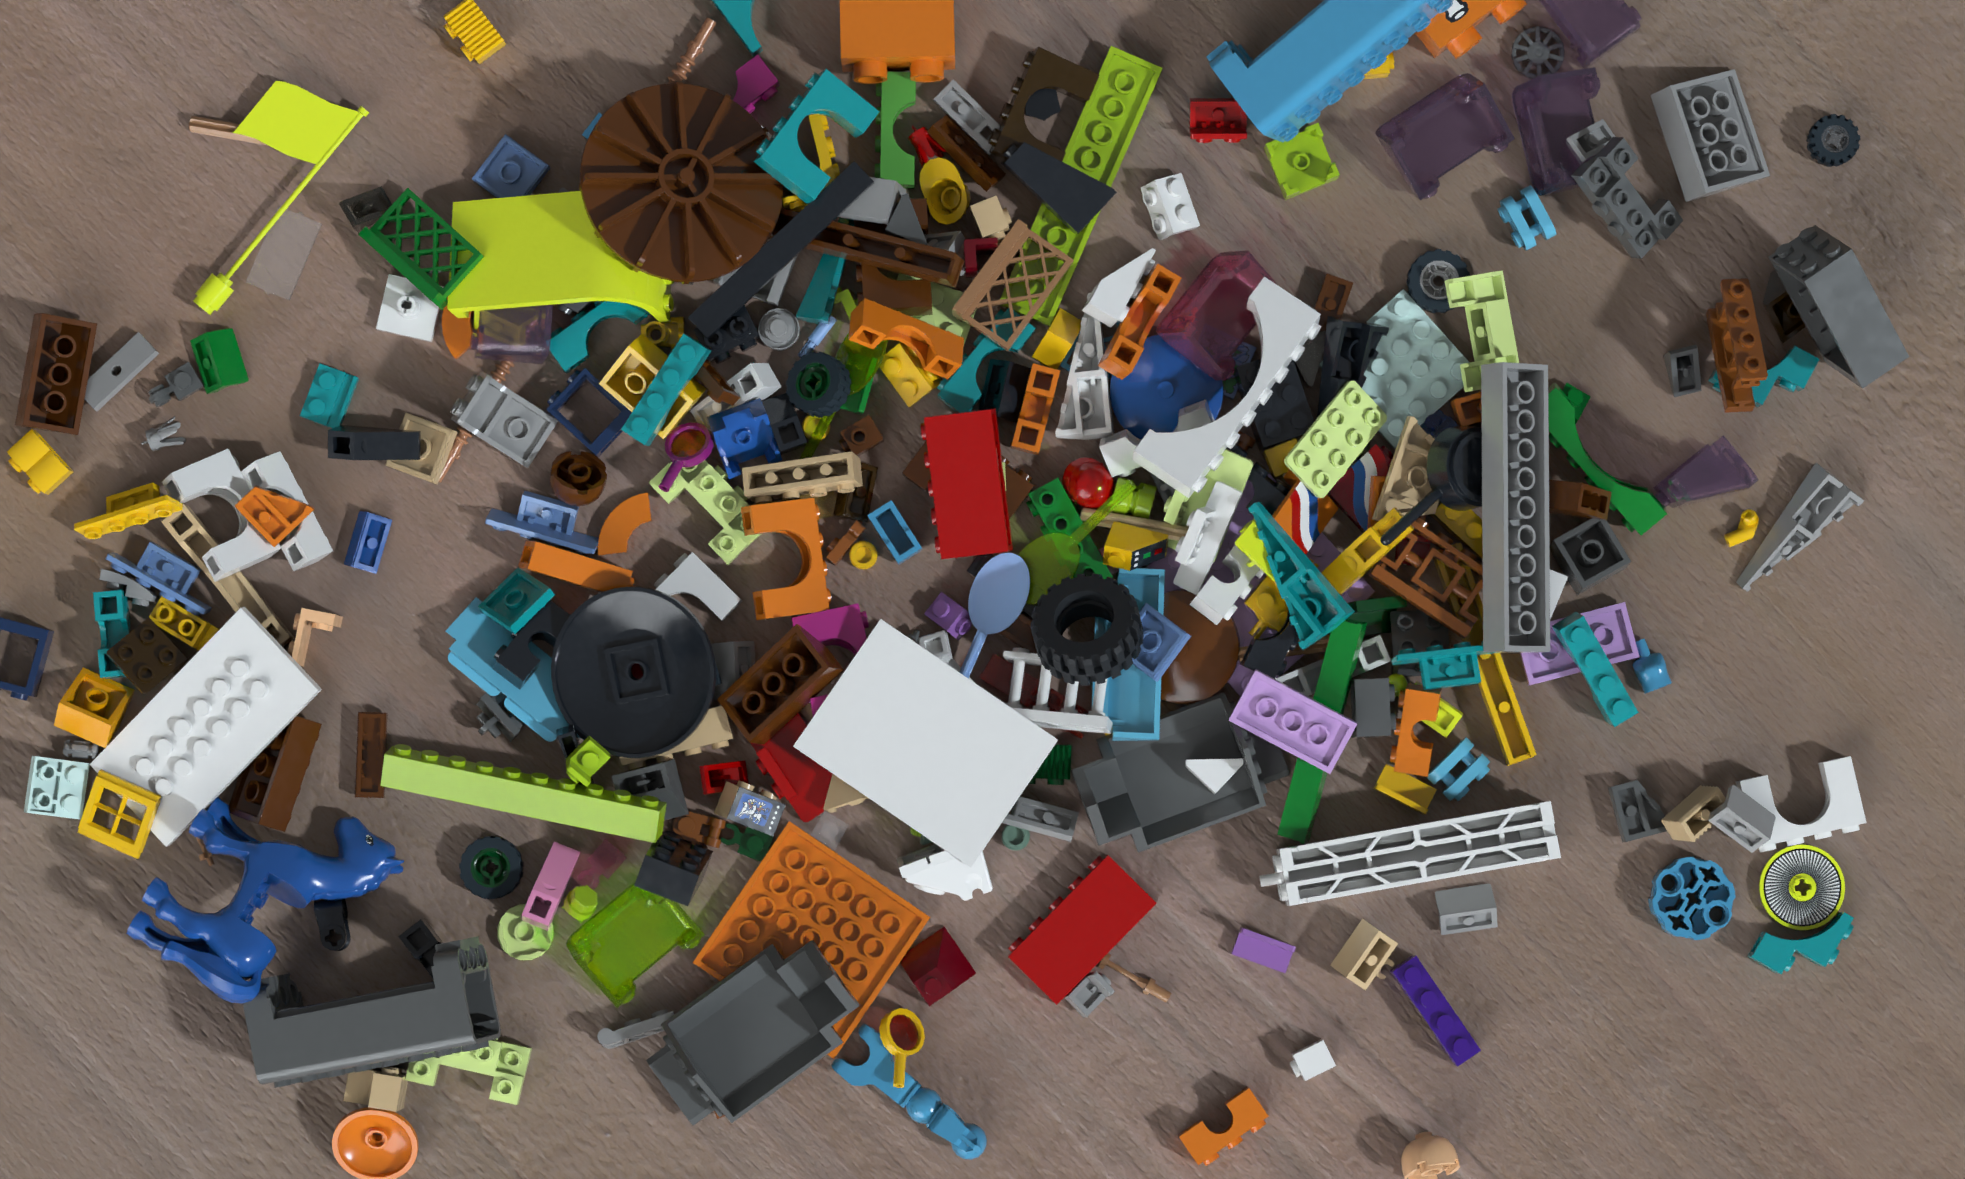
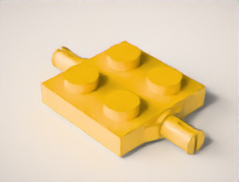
(1267, 606)

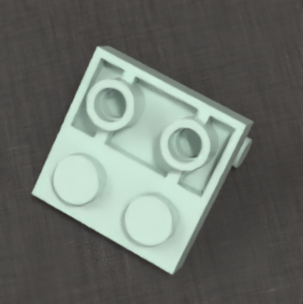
(56, 787)

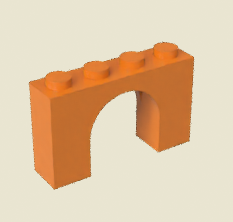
(799, 522)

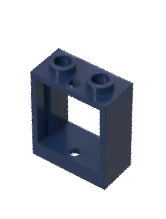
(613, 430)
(45, 638)

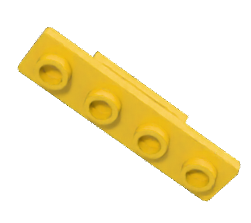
(129, 509)

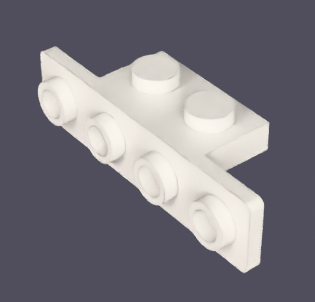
(1204, 537)

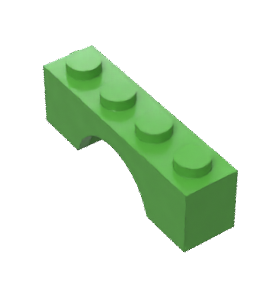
(896, 96)

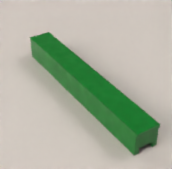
(1332, 692)

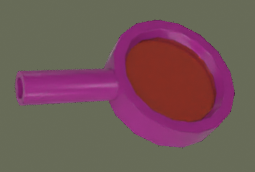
(686, 447)

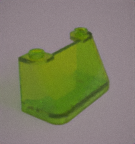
(630, 939)

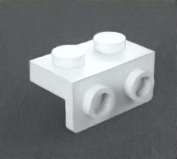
(1169, 206)

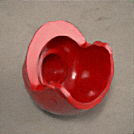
(1088, 482)

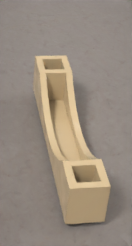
(236, 588)

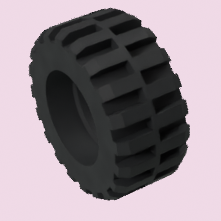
(1080, 599)

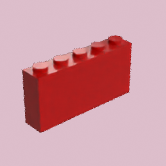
(967, 484)
(1080, 928)

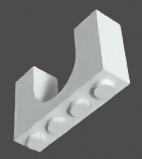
(222, 477)
(698, 580)
(1841, 808)

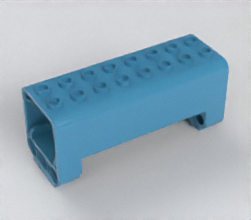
(1318, 59)

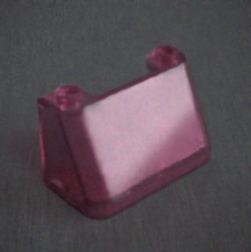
(1213, 315)

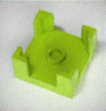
(1301, 162)

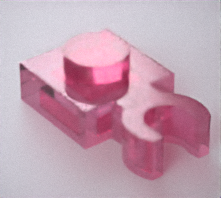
(604, 861)

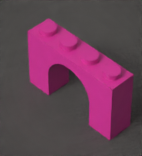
(835, 627)

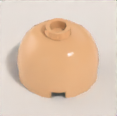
(1428, 1157)

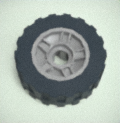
(1423, 272)

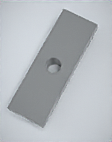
(130, 360)

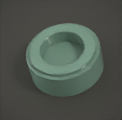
(1014, 837)

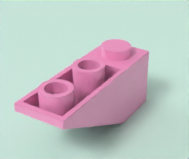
(550, 886)

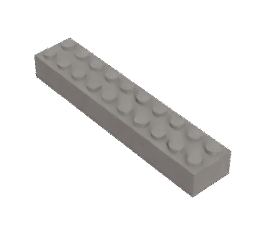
(1515, 508)

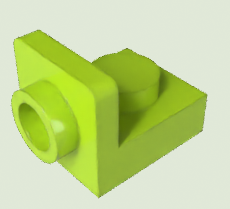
(586, 761)

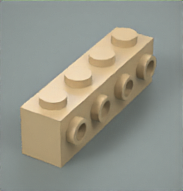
(802, 477)

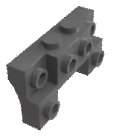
(1619, 202)

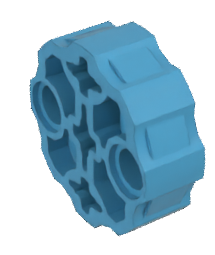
(1702, 924)

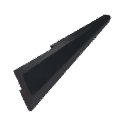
(1346, 355)

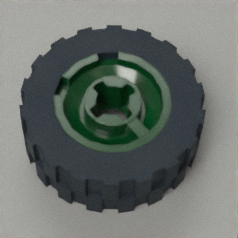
(828, 393)
(504, 878)

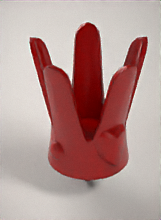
(925, 145)

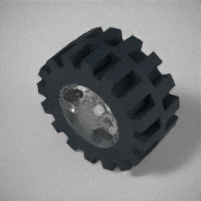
(1842, 135)

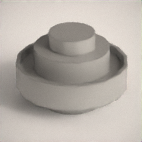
(779, 329)

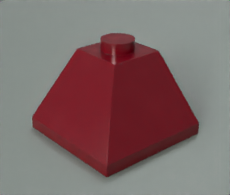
(937, 966)

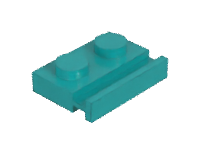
(329, 396)

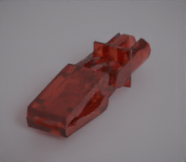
(999, 674)

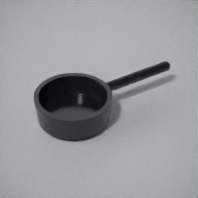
(1453, 475)

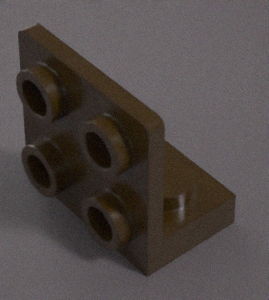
(146, 656)

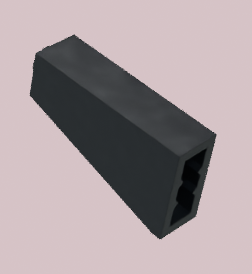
(1061, 188)

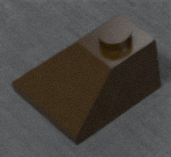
(1781, 309)

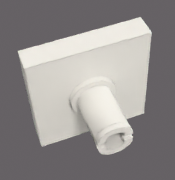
(407, 310)

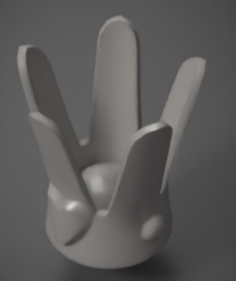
(156, 436)

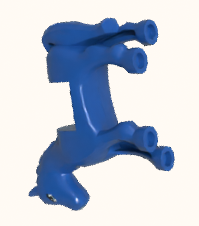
(223, 945)

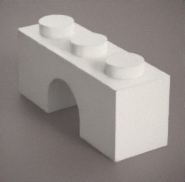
(1218, 598)

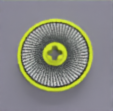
(1819, 901)

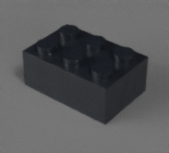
(1284, 414)
(674, 868)

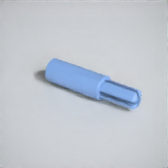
(817, 336)

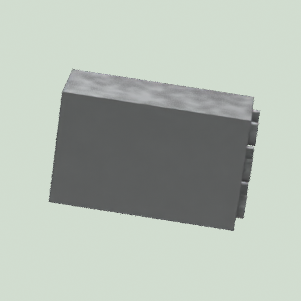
(1838, 306)

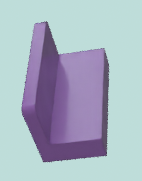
(1263, 950)

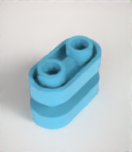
(1523, 234)
(1476, 768)

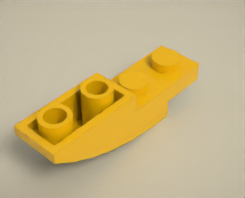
(1363, 553)
(182, 624)

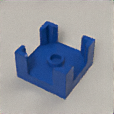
(743, 435)

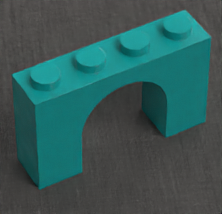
(782, 154)

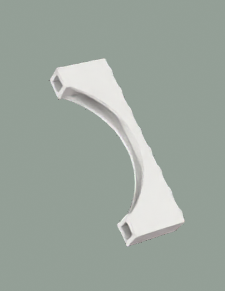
(1188, 455)

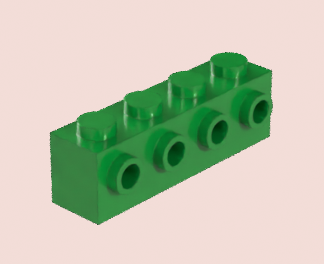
(1060, 516)

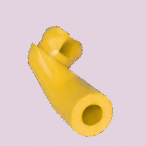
(1745, 530)

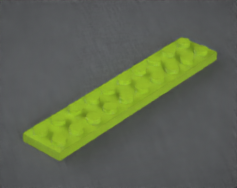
(1098, 151)

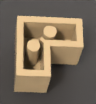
(377, 1088)

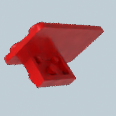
(794, 773)

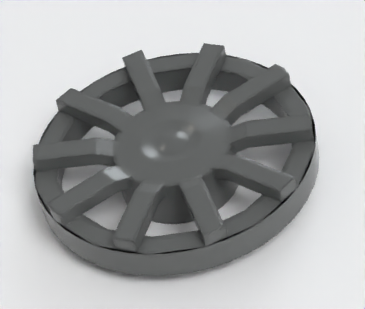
(1537, 52)

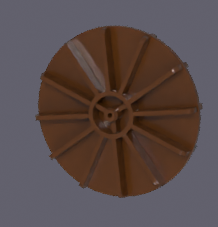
(678, 183)

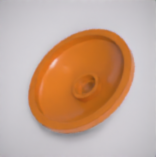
(374, 1155)

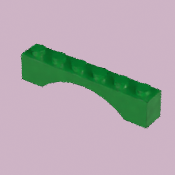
(1634, 502)

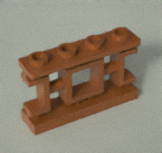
(1736, 345)
(1423, 596)

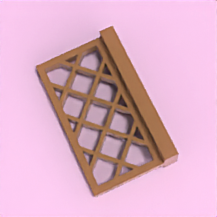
(989, 276)

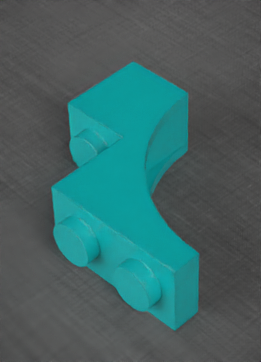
(1791, 371)
(1819, 948)

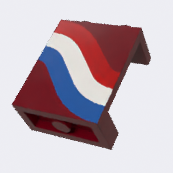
(1353, 488)

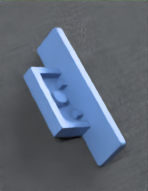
(545, 520)
(165, 572)

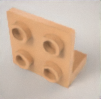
(303, 624)

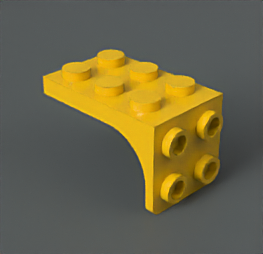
(825, 152)

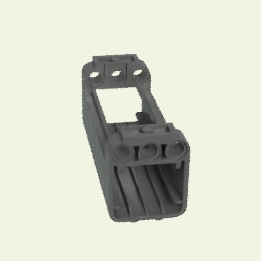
(376, 1028)

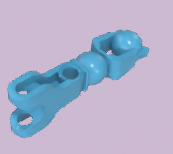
(921, 1103)

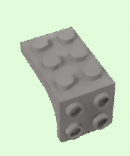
(502, 419)

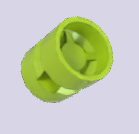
(1137, 502)

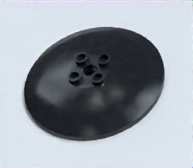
(596, 681)

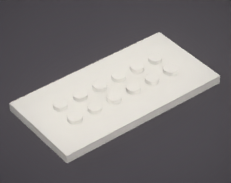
(209, 723)

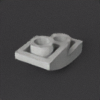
(140, 594)

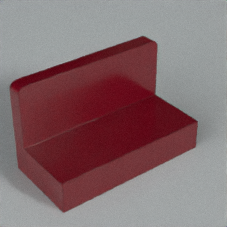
(975, 247)

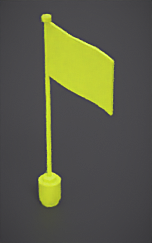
(298, 127)

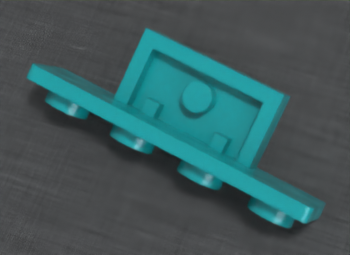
(1445, 666)

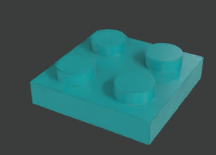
(516, 600)

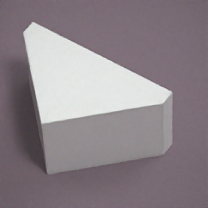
(1214, 772)

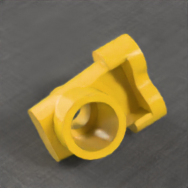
(670, 331)

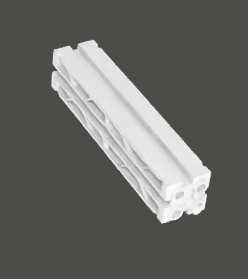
(1414, 854)

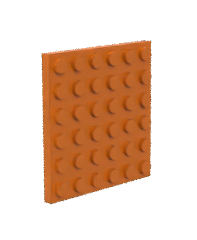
(817, 895)

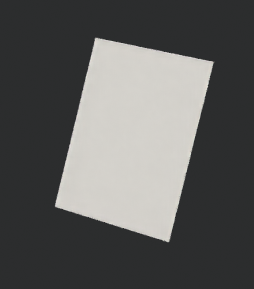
(925, 743)

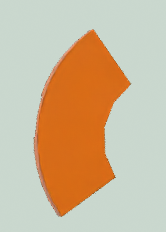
(457, 332)
(622, 523)

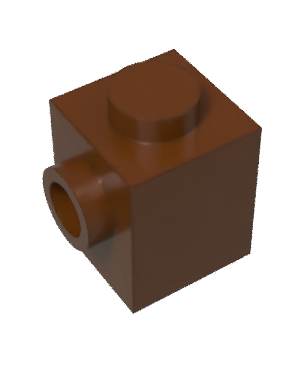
(861, 436)

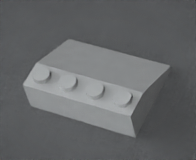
(1710, 135)

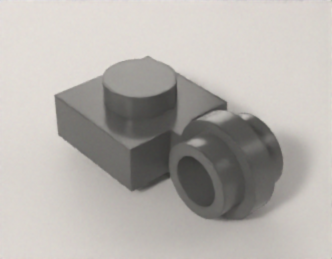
(182, 381)

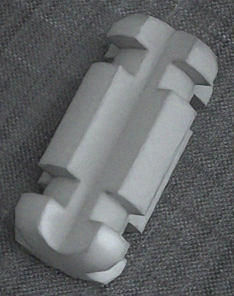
(80, 749)

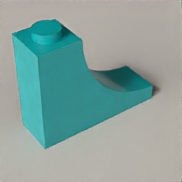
(739, 16)

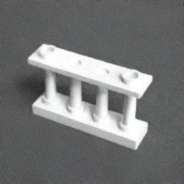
(1041, 714)

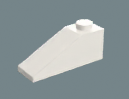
(750, 383)

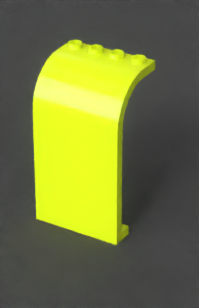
(544, 254)

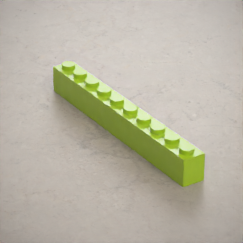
(523, 793)

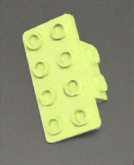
(1335, 439)
(1232, 471)

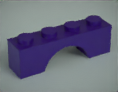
(1435, 1010)

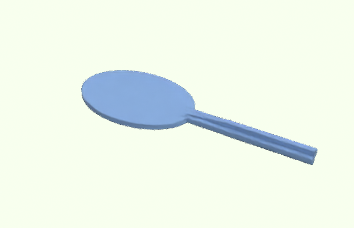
(996, 600)

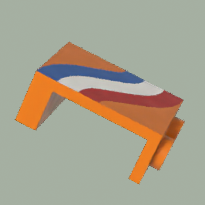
(1303, 514)

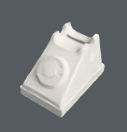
(940, 872)

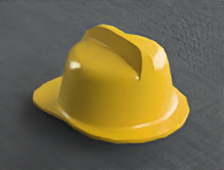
(944, 190)

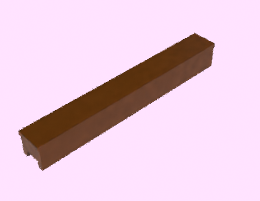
(883, 251)

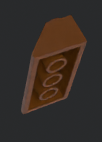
(56, 374)
(779, 685)
(274, 778)

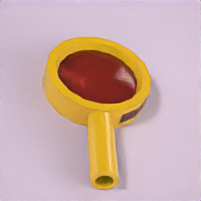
(901, 1036)

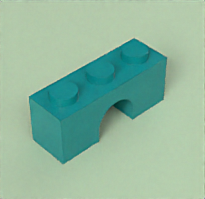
(113, 618)

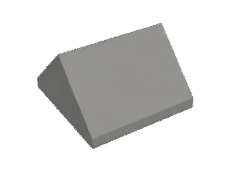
(877, 202)

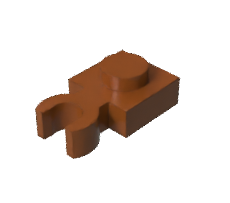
(839, 548)

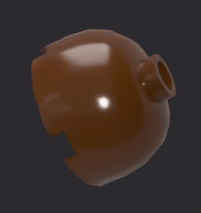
(578, 478)

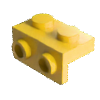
(907, 374)

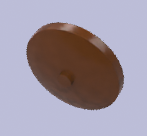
(1205, 659)

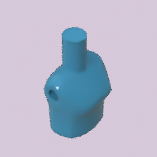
(1650, 668)

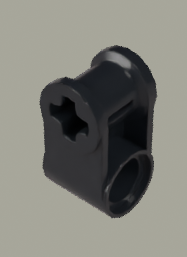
(332, 917)

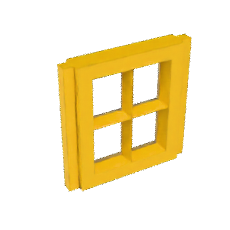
(128, 791)

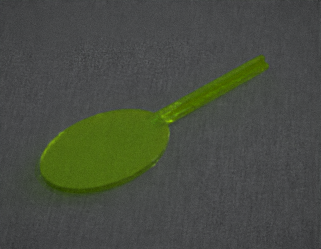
(862, 366)
(1058, 555)

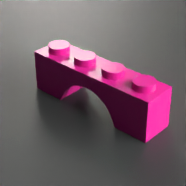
(754, 84)

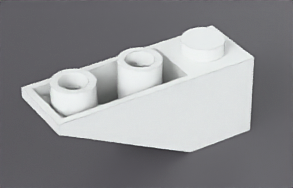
(1113, 292)

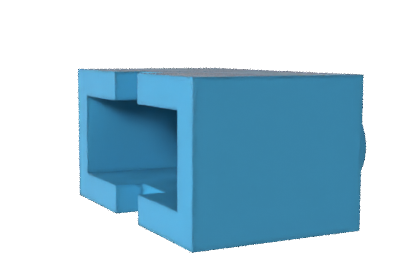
(894, 532)

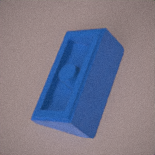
(367, 542)

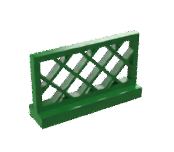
(411, 269)

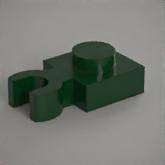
(752, 842)

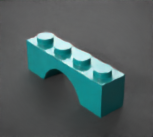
(571, 344)
(665, 388)
(961, 389)
(1596, 668)

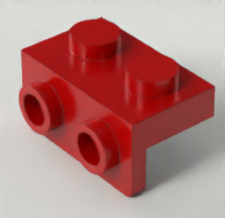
(1217, 120)

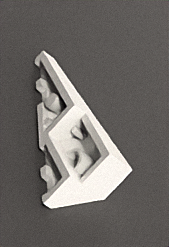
(1087, 401)

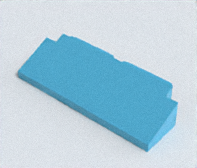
(473, 654)
(1134, 697)

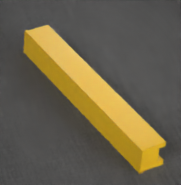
(1495, 682)

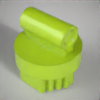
(581, 903)

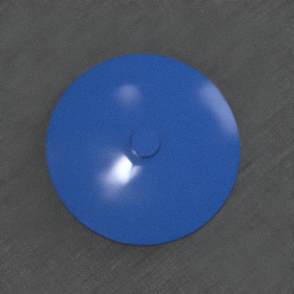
(1161, 387)

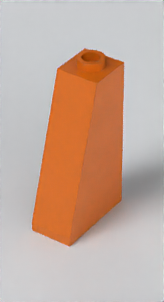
(573, 567)

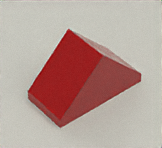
(716, 775)

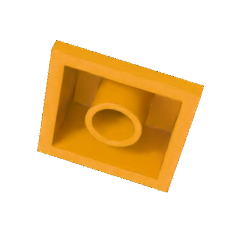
(93, 707)

